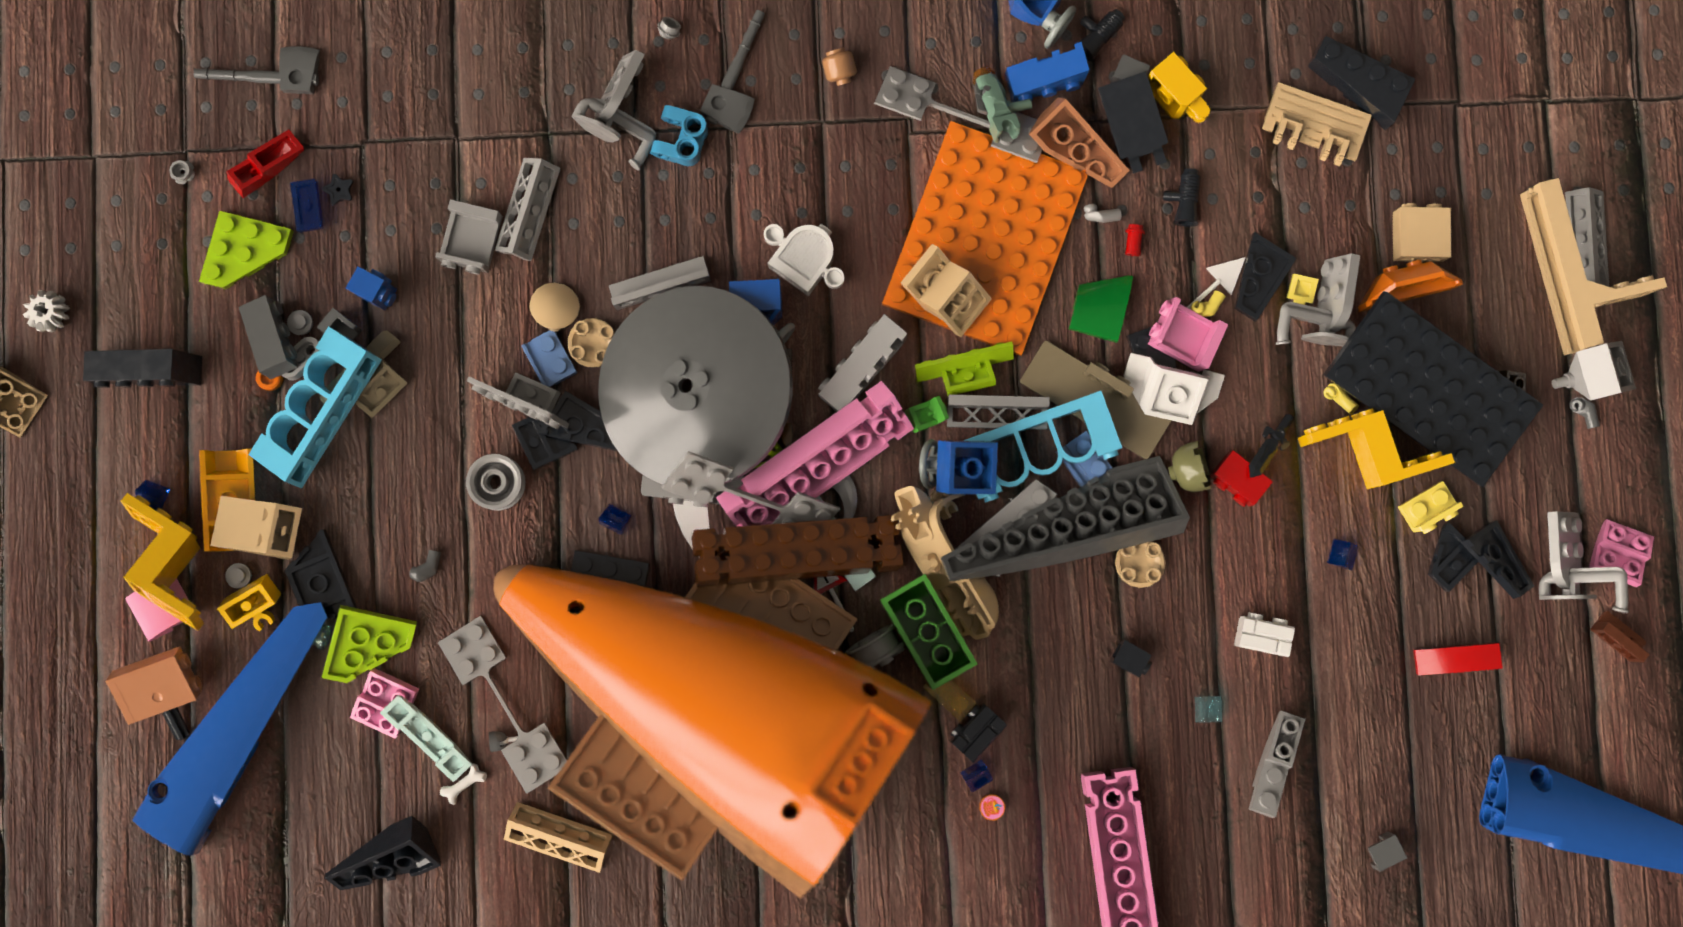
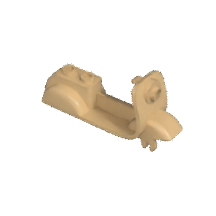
(968, 601)

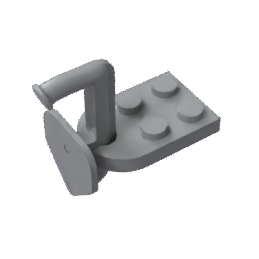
(607, 110)
(1333, 307)
(1566, 568)

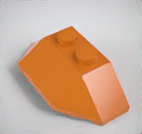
(1410, 282)

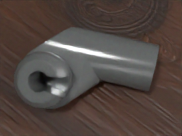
(1587, 410)
(427, 569)

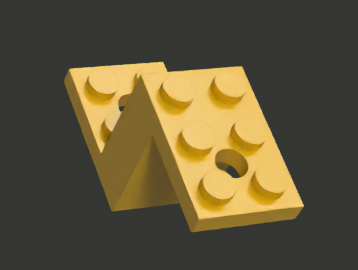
(1375, 448)
(163, 560)

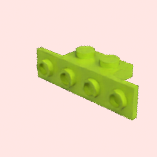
(966, 370)

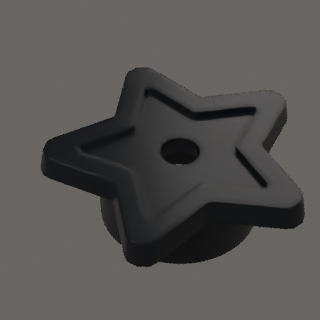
(344, 194)

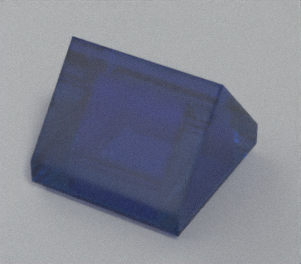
(153, 493)
(614, 519)
(1342, 554)
(976, 776)

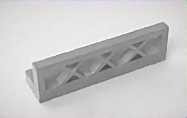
(530, 208)
(1588, 223)
(654, 283)
(992, 403)

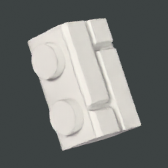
(1263, 635)

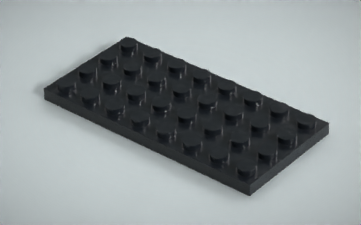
(1433, 388)

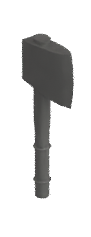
(296, 71)
(722, 103)

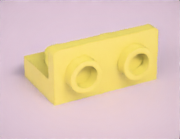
(1430, 507)

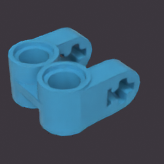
(686, 138)

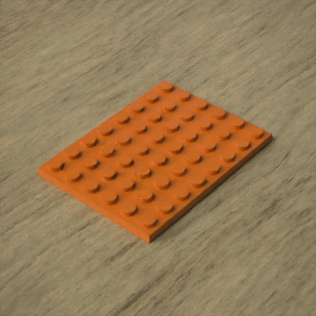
(999, 223)

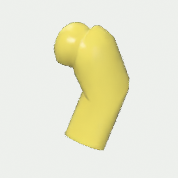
(1210, 307)
(1340, 397)

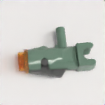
(993, 103)

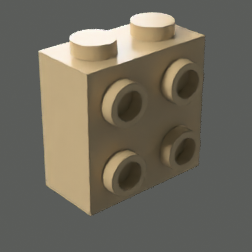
(1422, 233)

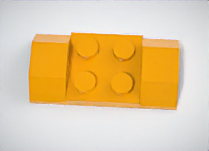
(223, 475)

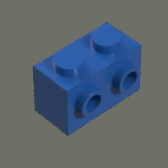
(372, 287)

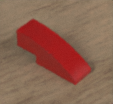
(264, 163)
(1458, 659)

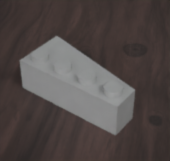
(863, 364)
(1025, 501)

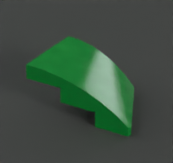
(1101, 308)

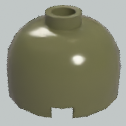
(1190, 468)

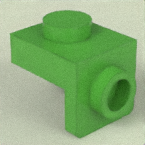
(927, 414)

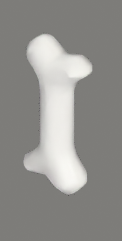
(453, 791)

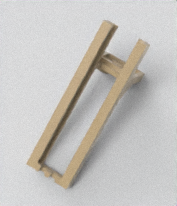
(1567, 288)

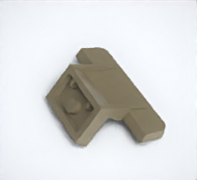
(384, 382)

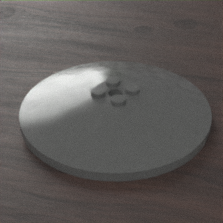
(736, 374)

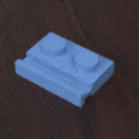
(549, 359)
(1089, 469)

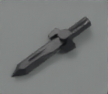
(1270, 446)

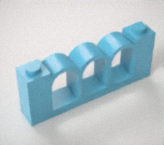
(1097, 420)
(272, 449)

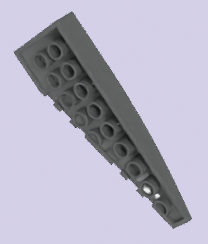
(1107, 514)

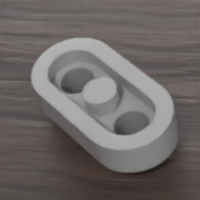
(303, 354)

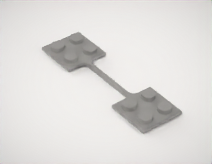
(912, 95)
(702, 478)
(534, 754)

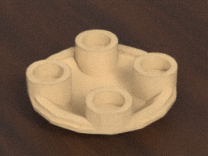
(554, 306)
(589, 341)
(1140, 564)

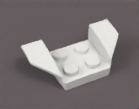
(1171, 391)

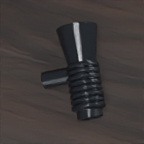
(1100, 32)
(1187, 197)

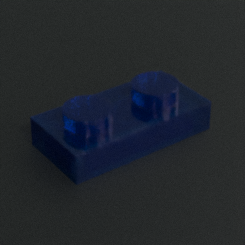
(307, 205)

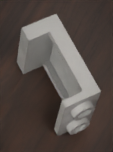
(470, 237)

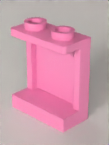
(1186, 335)

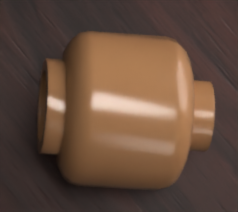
(839, 66)

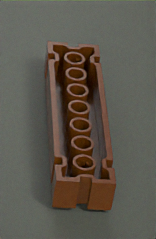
(796, 550)

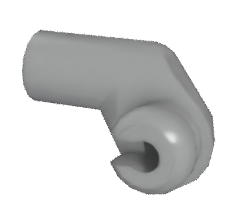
(1103, 216)

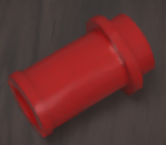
(1134, 239)

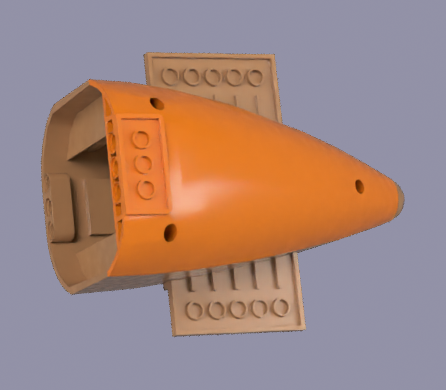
(716, 715)

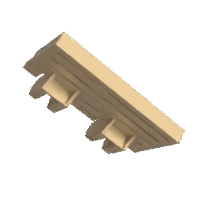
(1317, 122)

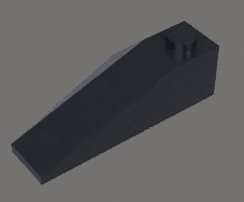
(394, 851)

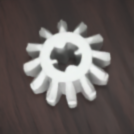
(37, 309)

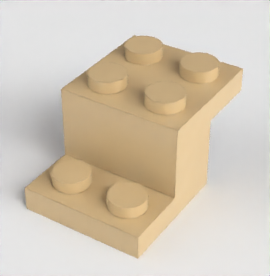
(946, 290)

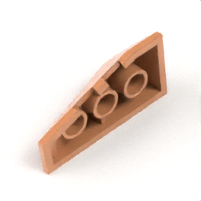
(1073, 141)

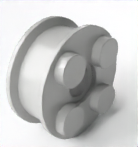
(484, 470)
(877, 647)

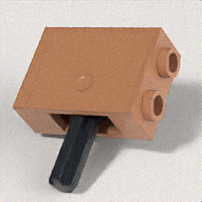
(156, 687)

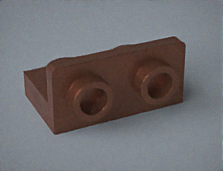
(1620, 637)

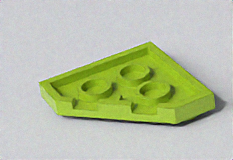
(242, 248)
(364, 642)

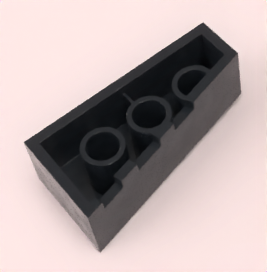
(1362, 79)
(142, 368)

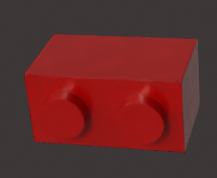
(1234, 476)

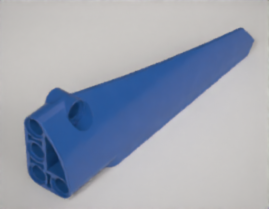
(225, 740)
(1576, 817)

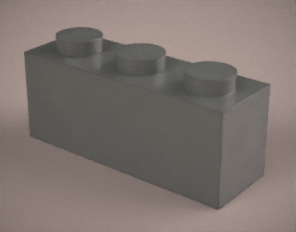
(268, 337)

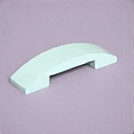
(427, 736)

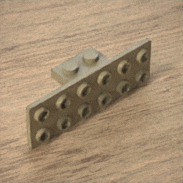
(1067, 379)

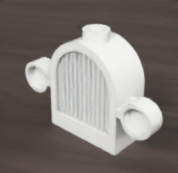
(804, 256)

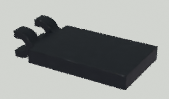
(1134, 119)

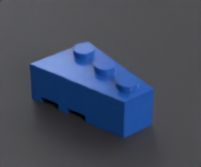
(1047, 75)

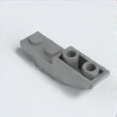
(1275, 763)

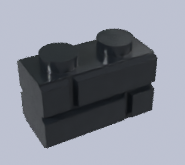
(977, 732)

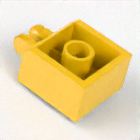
(1179, 89)

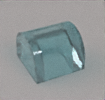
(1208, 709)

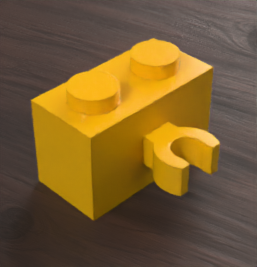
(251, 602)

